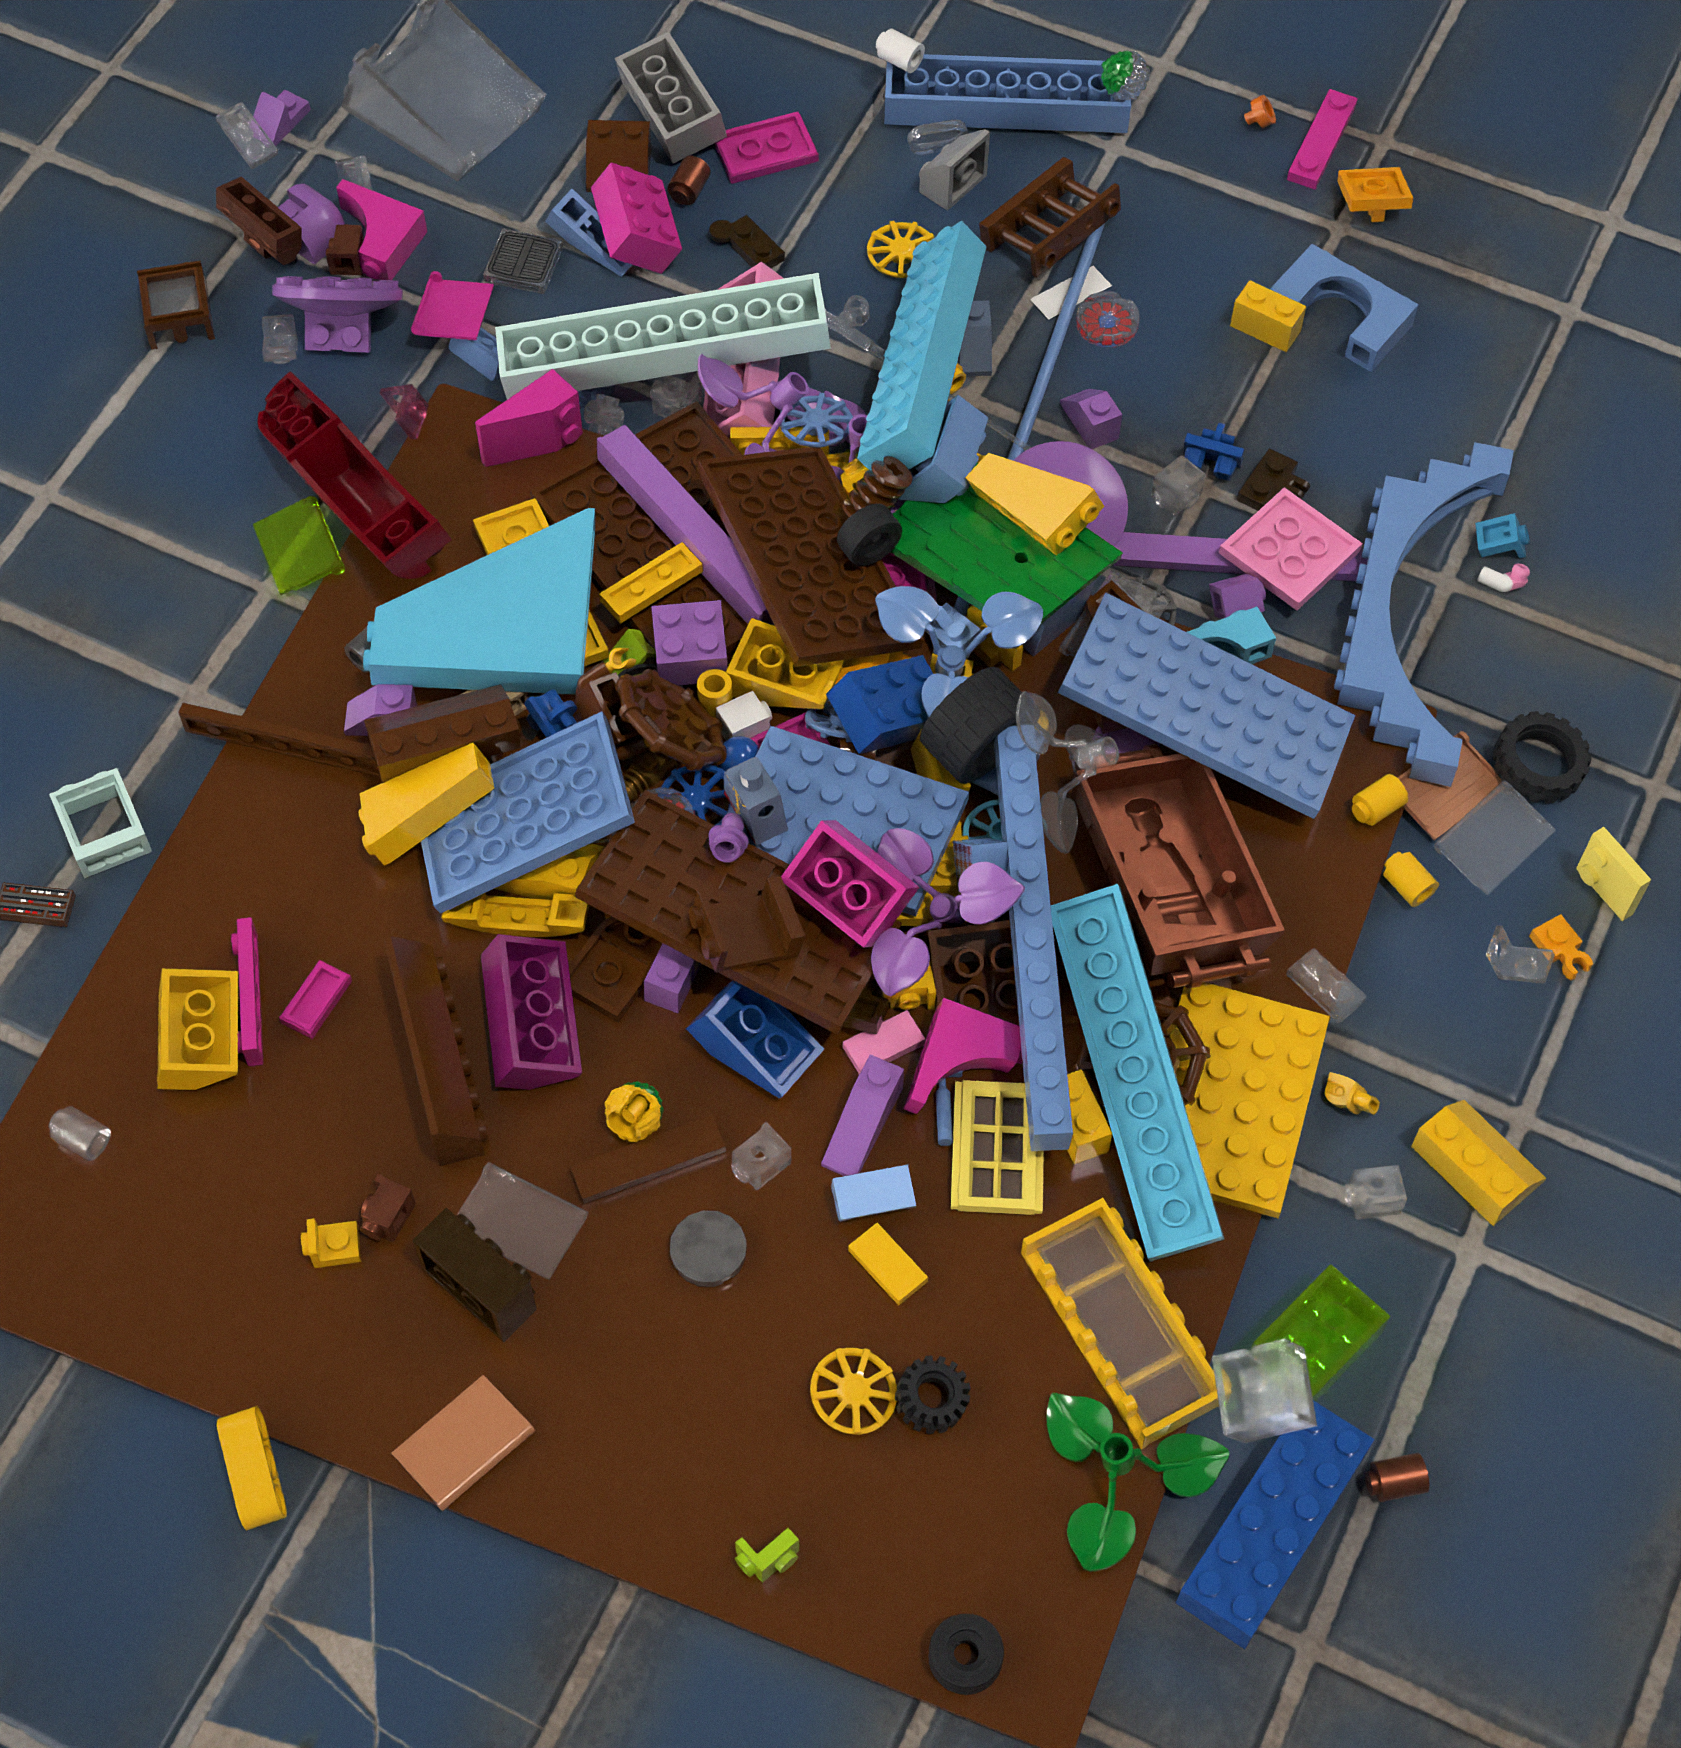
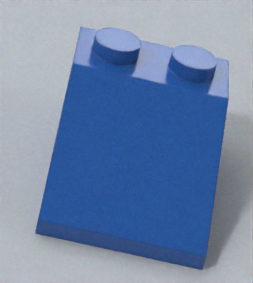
(755, 1038)

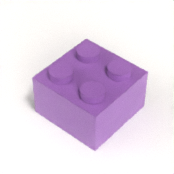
(689, 640)

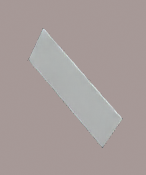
(1052, 300)

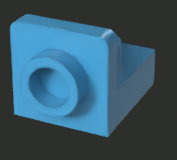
(1502, 535)

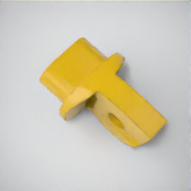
(1347, 1093)

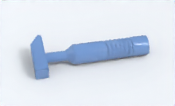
(943, 1111)

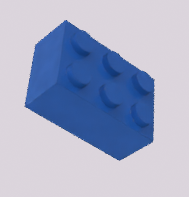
(882, 703)

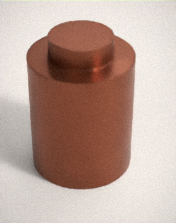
(688, 180)
(1397, 1477)

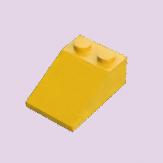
(767, 669)

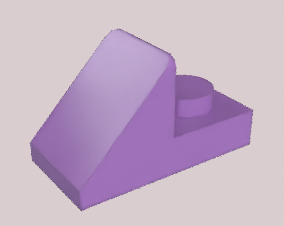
(280, 114)

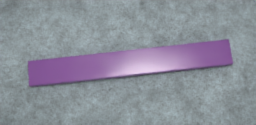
(1193, 554)

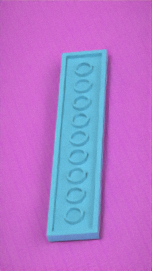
(1135, 1074)

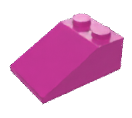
(531, 422)

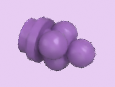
(728, 839)

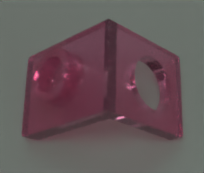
(411, 409)

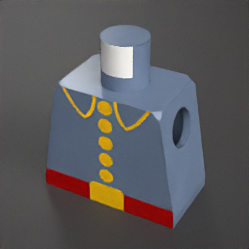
(748, 791)

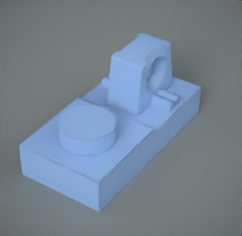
(954, 628)

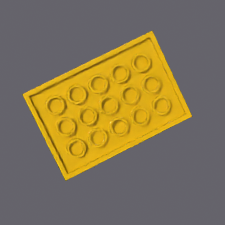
(1250, 1091)

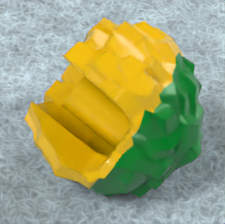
(634, 1111)

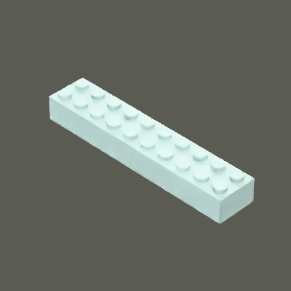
(666, 335)

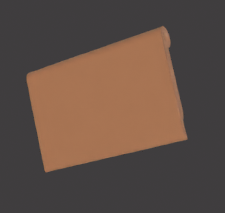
(1441, 806)
(463, 1442)

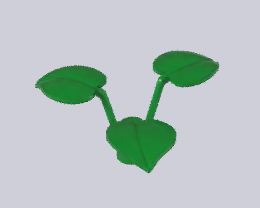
(1083, 1425)

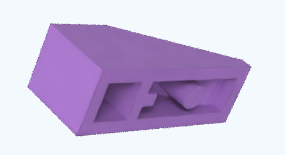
(864, 1116)

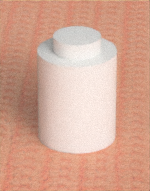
(900, 50)

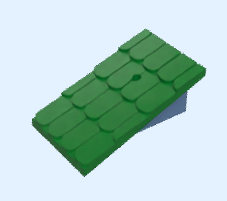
(984, 553)

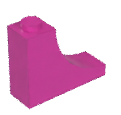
(390, 227)
(959, 1042)

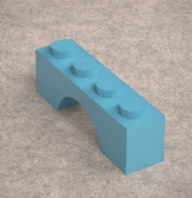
(1240, 634)

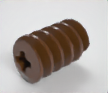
(880, 485)

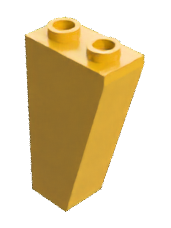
(1037, 501)
(421, 801)

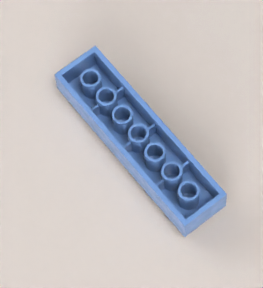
(1004, 94)

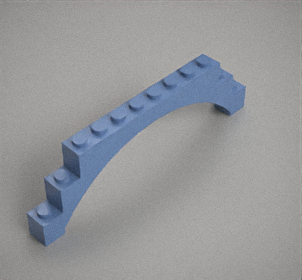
(1372, 670)

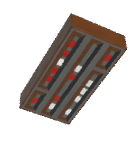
(36, 904)

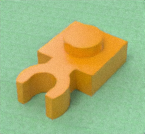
(1564, 942)

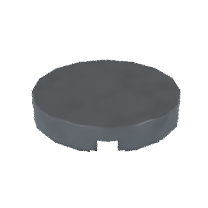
(708, 1248)

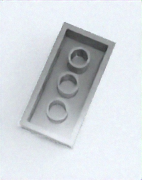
(671, 97)

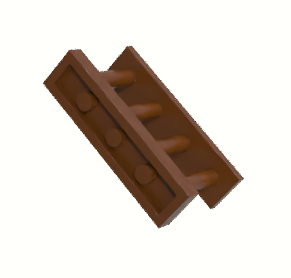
(1044, 194)

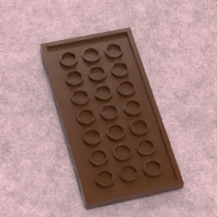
(785, 527)

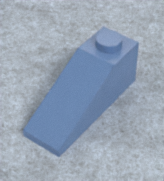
(581, 228)

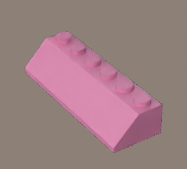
(756, 410)

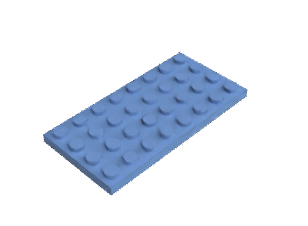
(1208, 705)

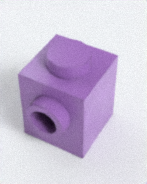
(1237, 594)

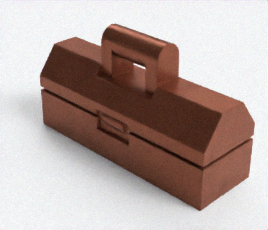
(263, 223)

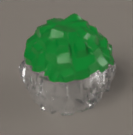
(1125, 75)

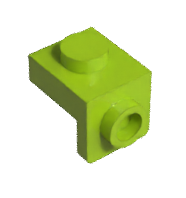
(776, 1556)

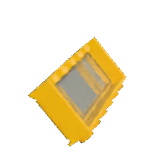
(1123, 1321)

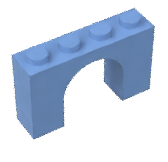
(1387, 312)

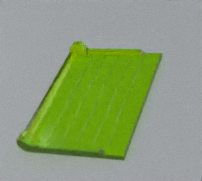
(298, 545)

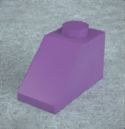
(1093, 416)
(376, 702)

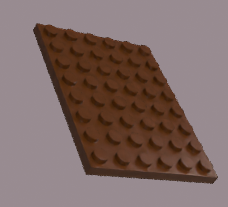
(625, 532)

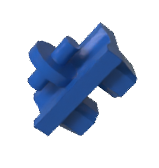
(1215, 447)
(550, 713)

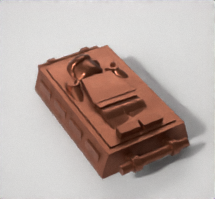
(1179, 866)

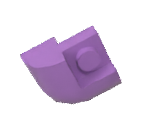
(316, 217)

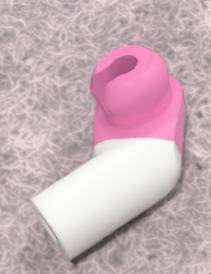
(1505, 582)

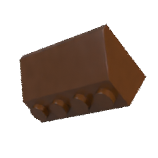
(437, 728)

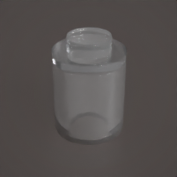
(79, 1133)

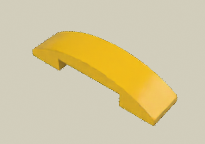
(521, 916)

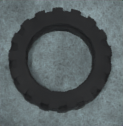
(1554, 731)

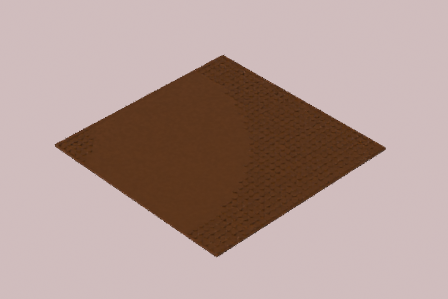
(653, 1401)

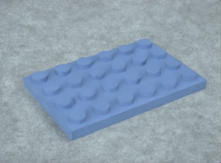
(858, 793)
(540, 809)

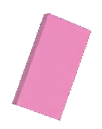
(894, 1039)

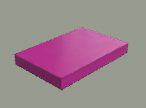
(766, 147)

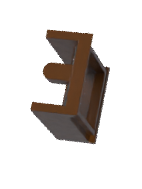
(175, 299)

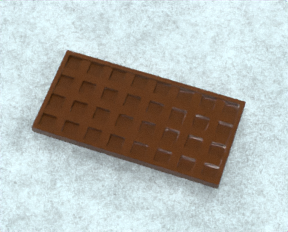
(651, 881)

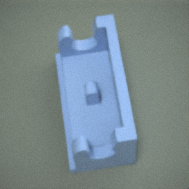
(873, 1192)

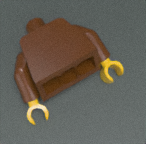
(598, 694)

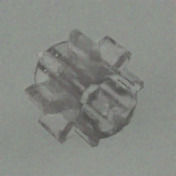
(603, 414)

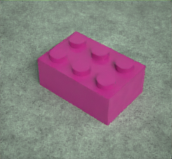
(636, 218)
(849, 882)

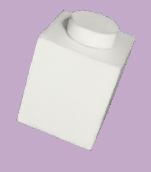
(744, 716)

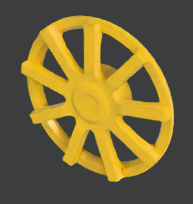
(899, 249)
(854, 1390)

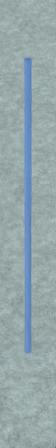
(1050, 357)

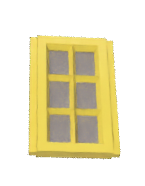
(993, 1151)

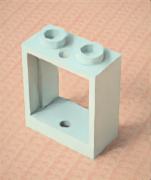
(111, 849)

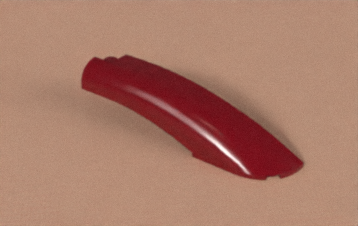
(350, 479)

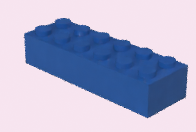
(1273, 1526)

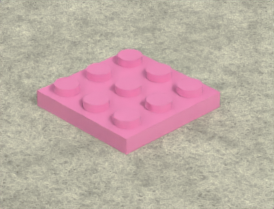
(1290, 548)

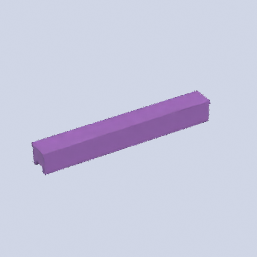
(681, 519)

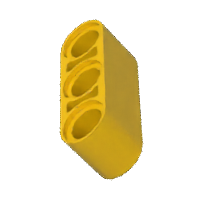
(251, 1468)

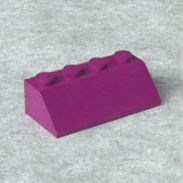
(530, 1012)

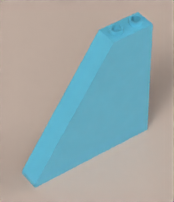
(496, 621)

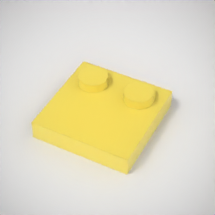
(1613, 874)

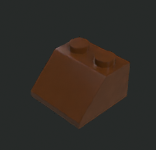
(617, 143)

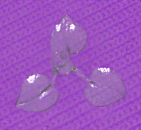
(1086, 746)

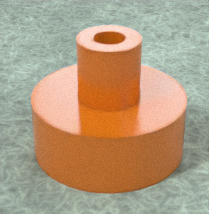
(1261, 112)

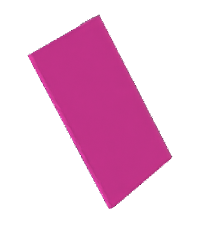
(452, 308)

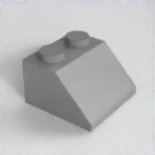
(956, 169)

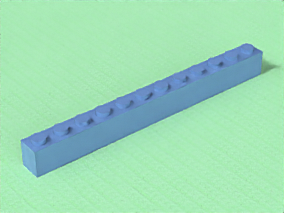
(1033, 946)

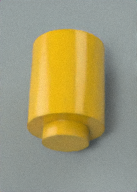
(714, 689)
(1379, 800)
(1410, 878)

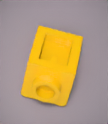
(331, 1243)

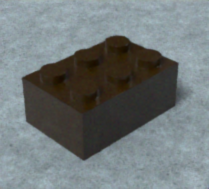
(476, 1273)

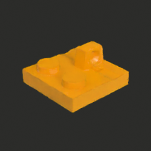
(1375, 190)

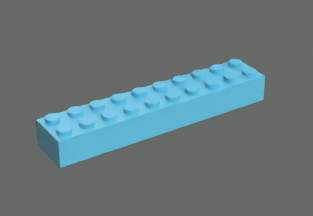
(923, 349)

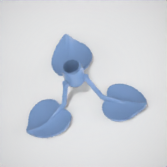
(908, 612)

